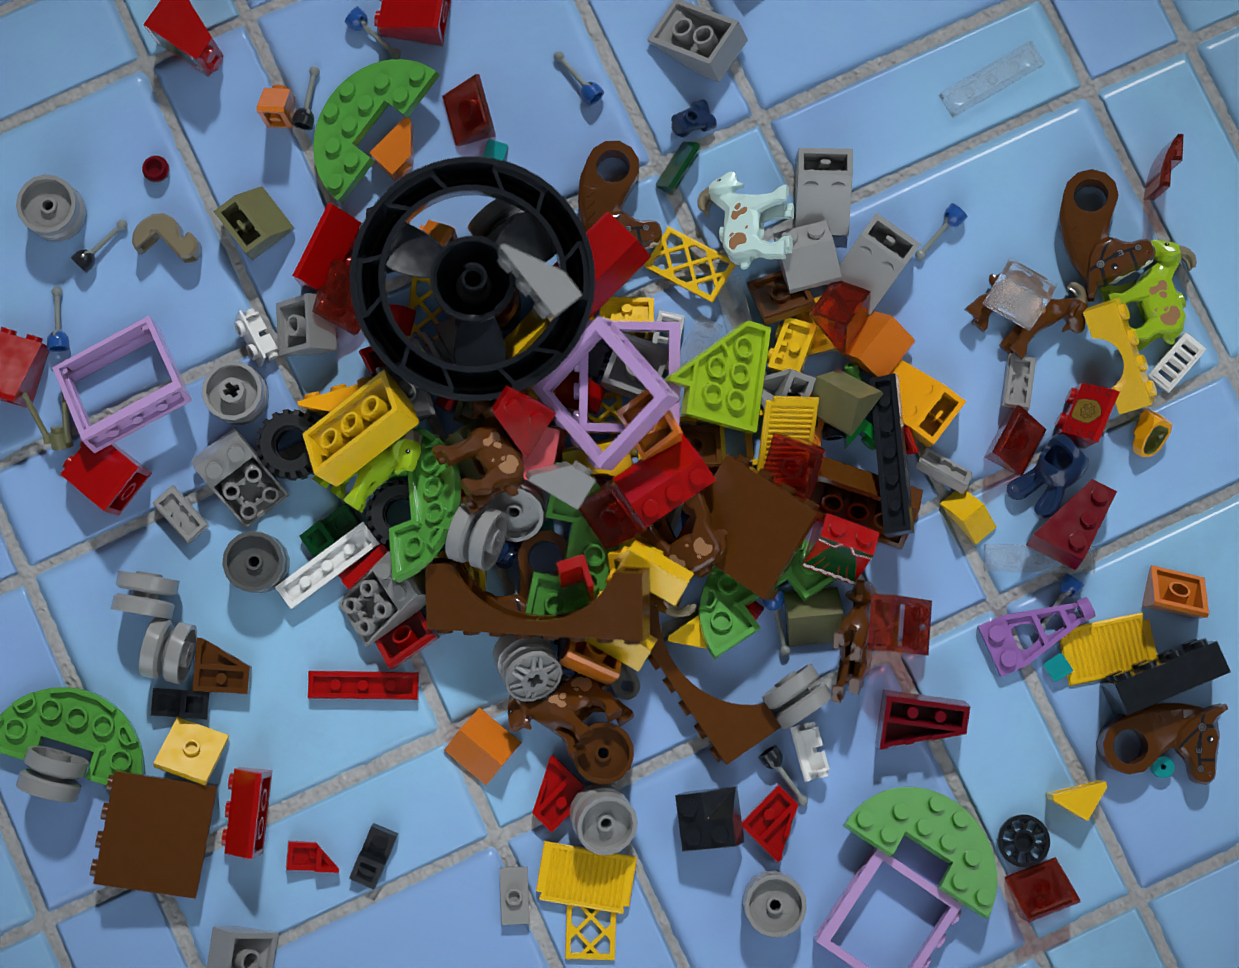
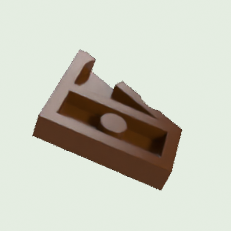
(219, 670)

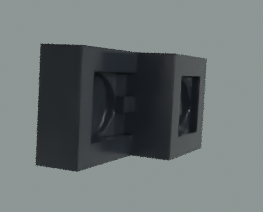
(179, 703)
(373, 856)

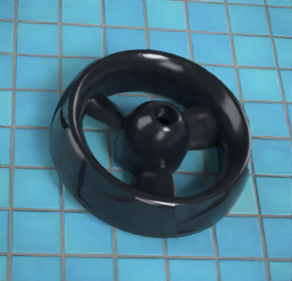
(542, 231)

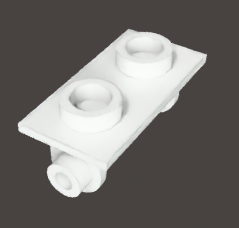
(249, 328)
(806, 739)

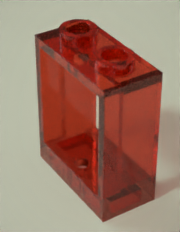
(885, 624)

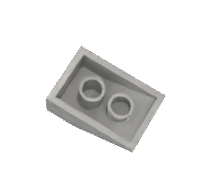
(699, 39)

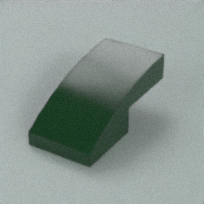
(330, 529)

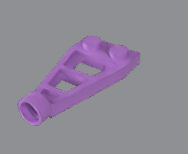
(1003, 647)

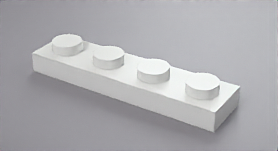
(327, 565)

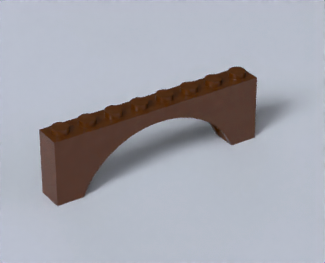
(460, 604)
(727, 725)

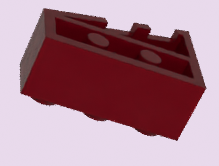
(1074, 526)
(918, 718)

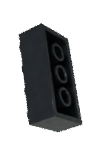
(1165, 677)

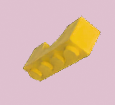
(1110, 323)

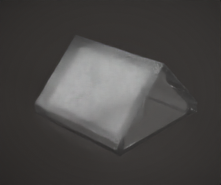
(1020, 294)

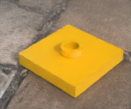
(191, 751)

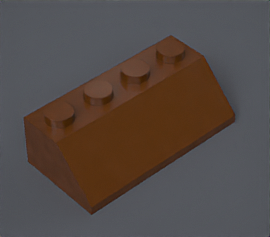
(856, 498)

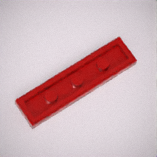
(363, 685)

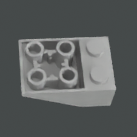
(824, 188)
(877, 258)
(544, 283)
(239, 477)
(381, 603)

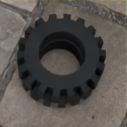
(269, 442)
(379, 507)

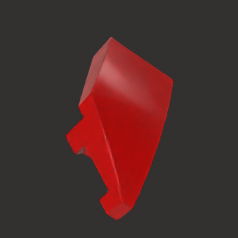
(308, 857)

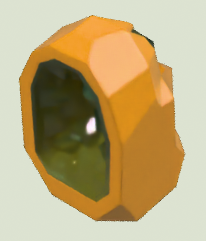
(1150, 433)

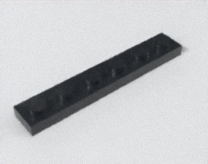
(892, 457)

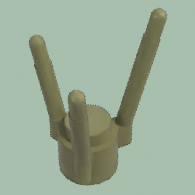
(60, 435)

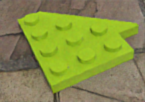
(727, 379)

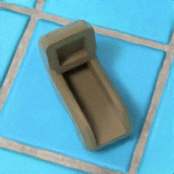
(165, 227)

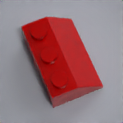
(330, 241)
(664, 481)
(247, 812)

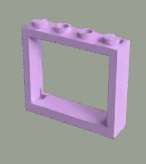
(581, 388)
(663, 395)
(136, 414)
(853, 892)

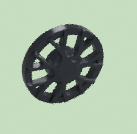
(1023, 840)

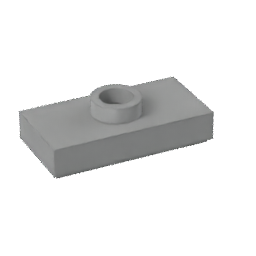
(1018, 381)
(943, 470)
(181, 514)
(514, 895)

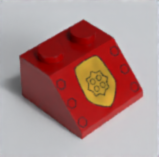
(1086, 413)

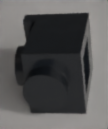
(597, 361)

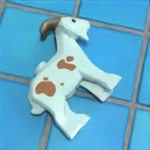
(745, 219)

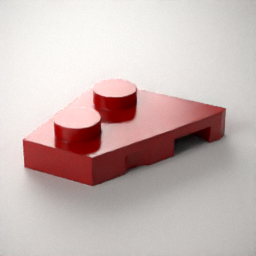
(522, 418)
(556, 794)
(771, 821)

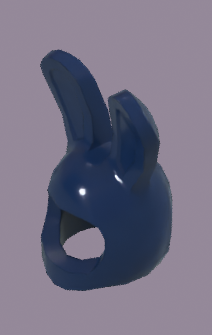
(1057, 466)

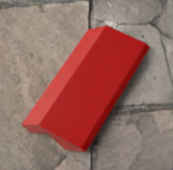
(615, 257)

